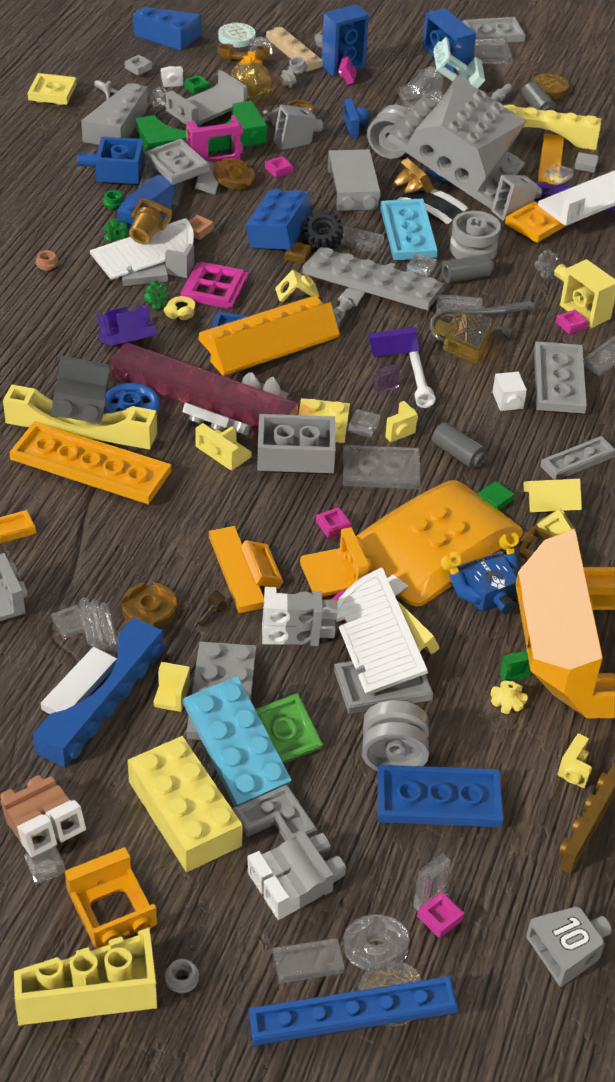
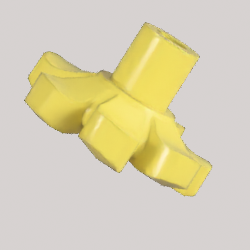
(508, 695)

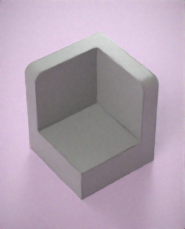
(180, 263)

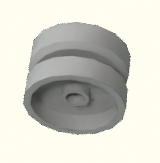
(381, 128)
(474, 234)
(395, 735)

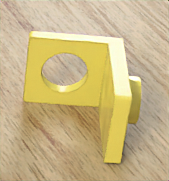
(295, 281)

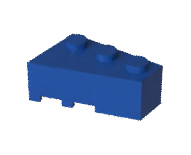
(167, 26)

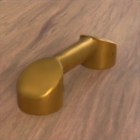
(226, 52)

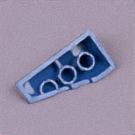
(155, 190)

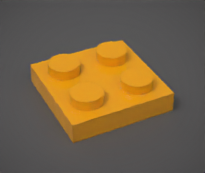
(533, 222)

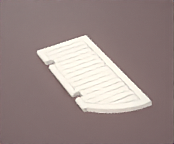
(127, 254)
(378, 634)

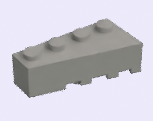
(116, 115)

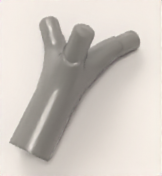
(105, 87)
(271, 116)

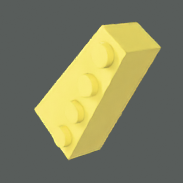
(89, 983)

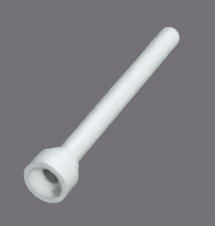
(424, 395)

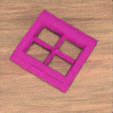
(233, 290)

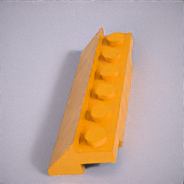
(270, 334)

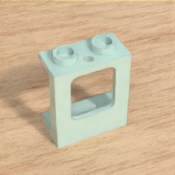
(472, 73)

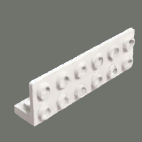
(581, 200)

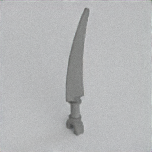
(349, 298)

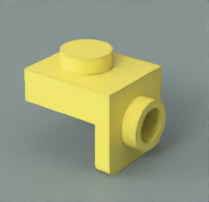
(401, 424)

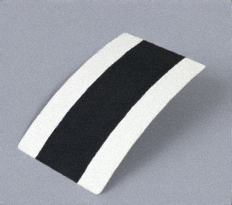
(438, 204)

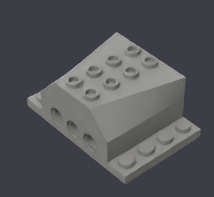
(462, 139)

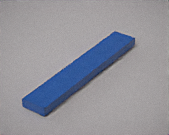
(352, 1010)

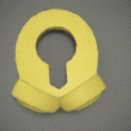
(183, 313)

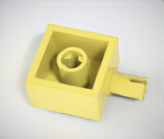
(587, 291)

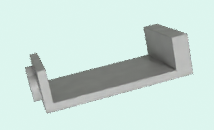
(207, 103)
(354, 179)

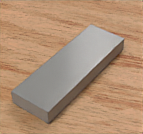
(578, 458)

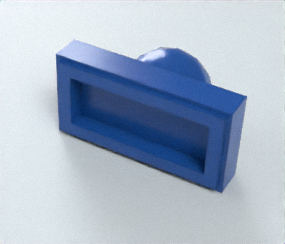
(355, 117)

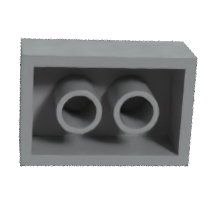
(296, 443)

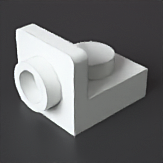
(172, 76)

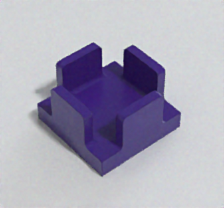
(125, 325)

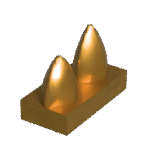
(414, 177)

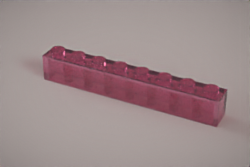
(197, 386)

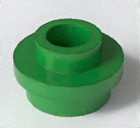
(113, 199)

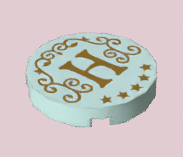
(236, 34)

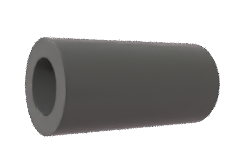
(537, 97)
(467, 268)
(459, 445)

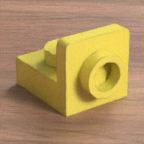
(573, 762)

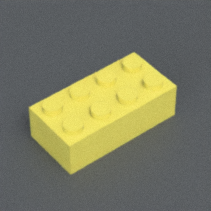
(185, 803)

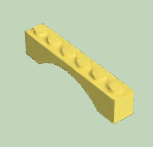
(579, 130)
(128, 427)

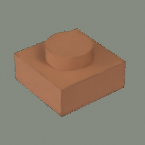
(201, 226)

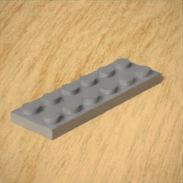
(373, 278)

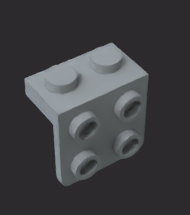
(11, 591)

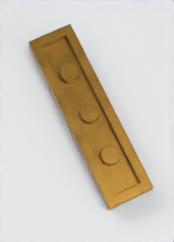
(585, 826)

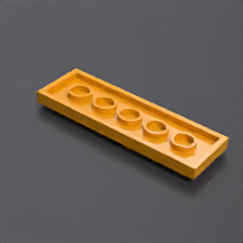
(91, 462)

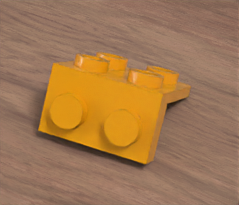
(337, 568)

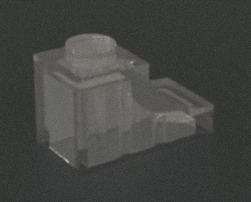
(426, 81)

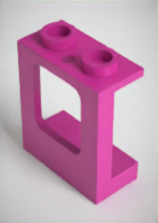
(198, 138)

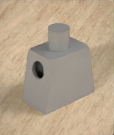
(295, 127)
(513, 194)

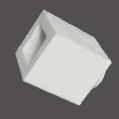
(509, 391)

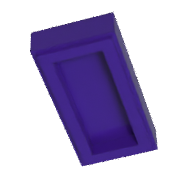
(394, 342)

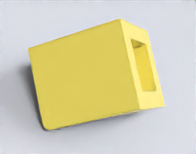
(556, 523)
(173, 686)

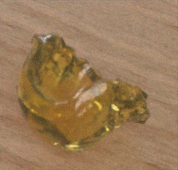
(254, 77)

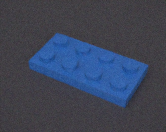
(439, 795)

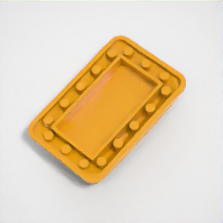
(428, 528)

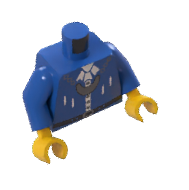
(488, 580)

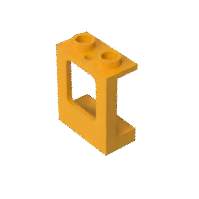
(101, 879)

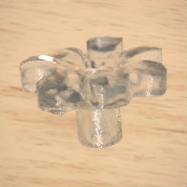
(546, 263)

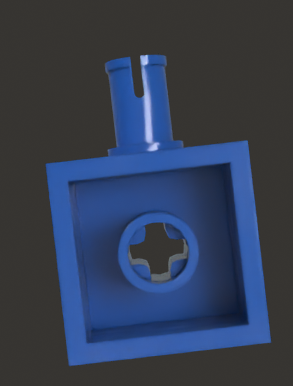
(116, 160)

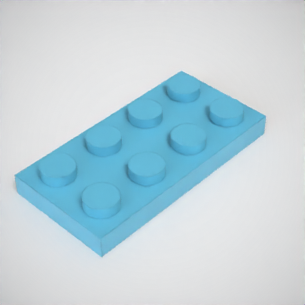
(408, 229)
(236, 741)

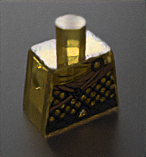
(465, 335)

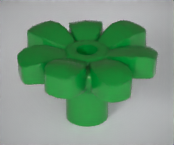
(116, 230)
(156, 295)

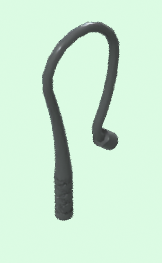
(503, 309)

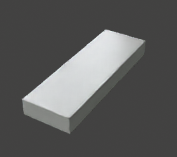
(79, 681)

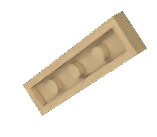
(292, 47)

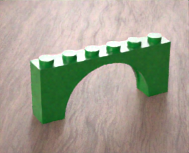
(157, 133)

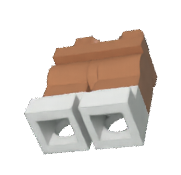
(40, 812)

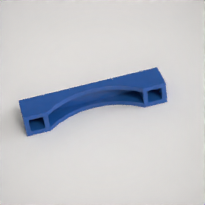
(66, 731)

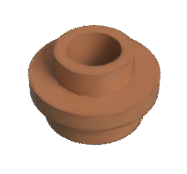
(46, 260)

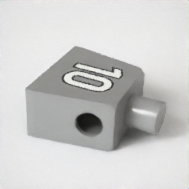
(568, 942)

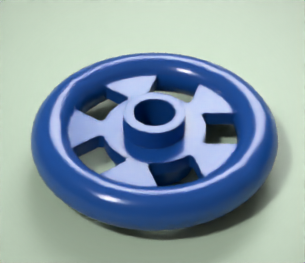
(131, 395)

